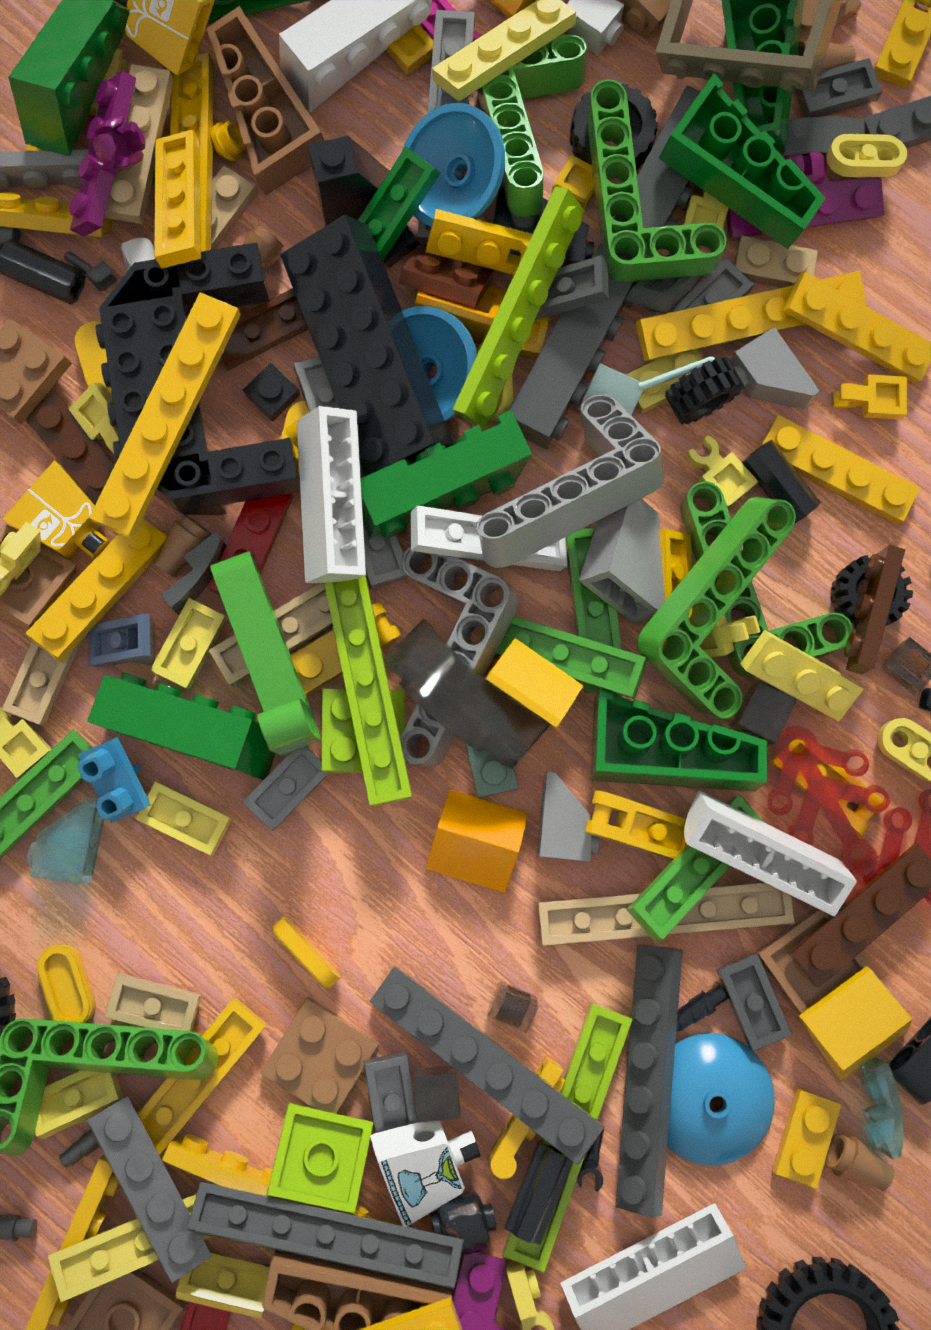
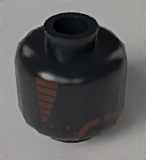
(465, 1219)

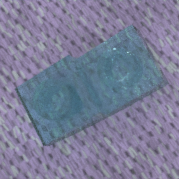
(884, 1118)

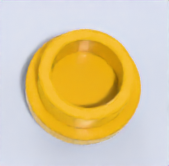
(227, 140)

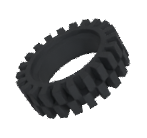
(821, 1279)

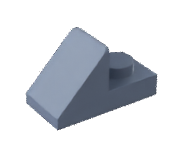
(122, 641)

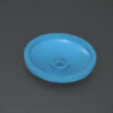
(457, 140)
(444, 343)
(723, 1067)

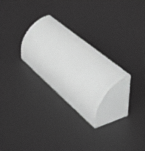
(331, 495)
(767, 854)
(655, 1273)

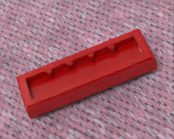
(256, 530)

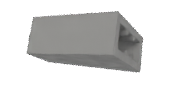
(627, 562)

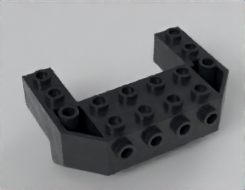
(138, 334)

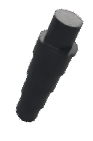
(700, 1007)

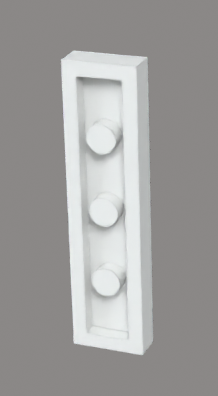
(456, 536)

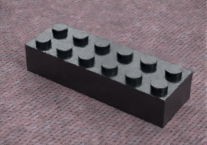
(365, 343)

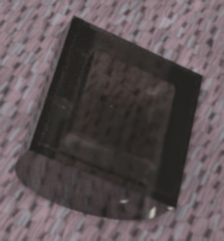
(909, 666)
(513, 1007)

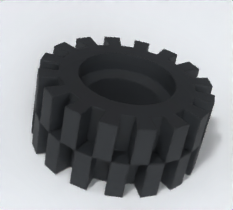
(704, 390)
(846, 591)

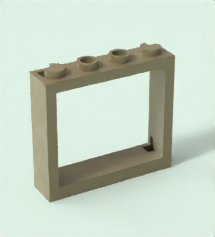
(746, 66)

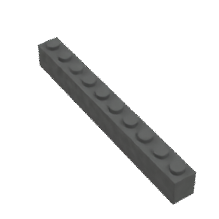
(581, 332)

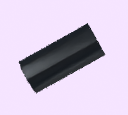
(41, 271)
(780, 479)
(538, 1193)

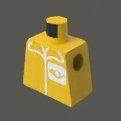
(168, 29)
(60, 512)

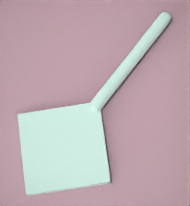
(627, 389)

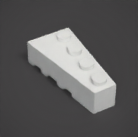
(340, 41)

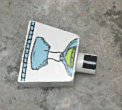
(422, 1166)

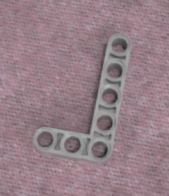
(623, 473)
(479, 656)

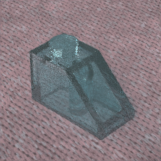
(68, 846)

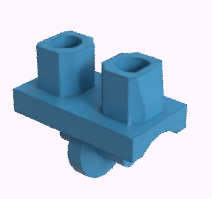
(113, 780)

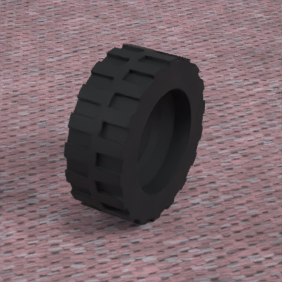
(641, 120)

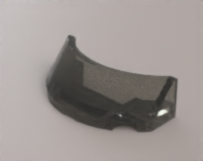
(463, 698)

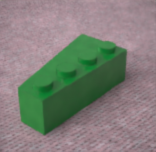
(768, 28)
(63, 71)
(740, 166)
(445, 476)
(182, 725)
(671, 749)

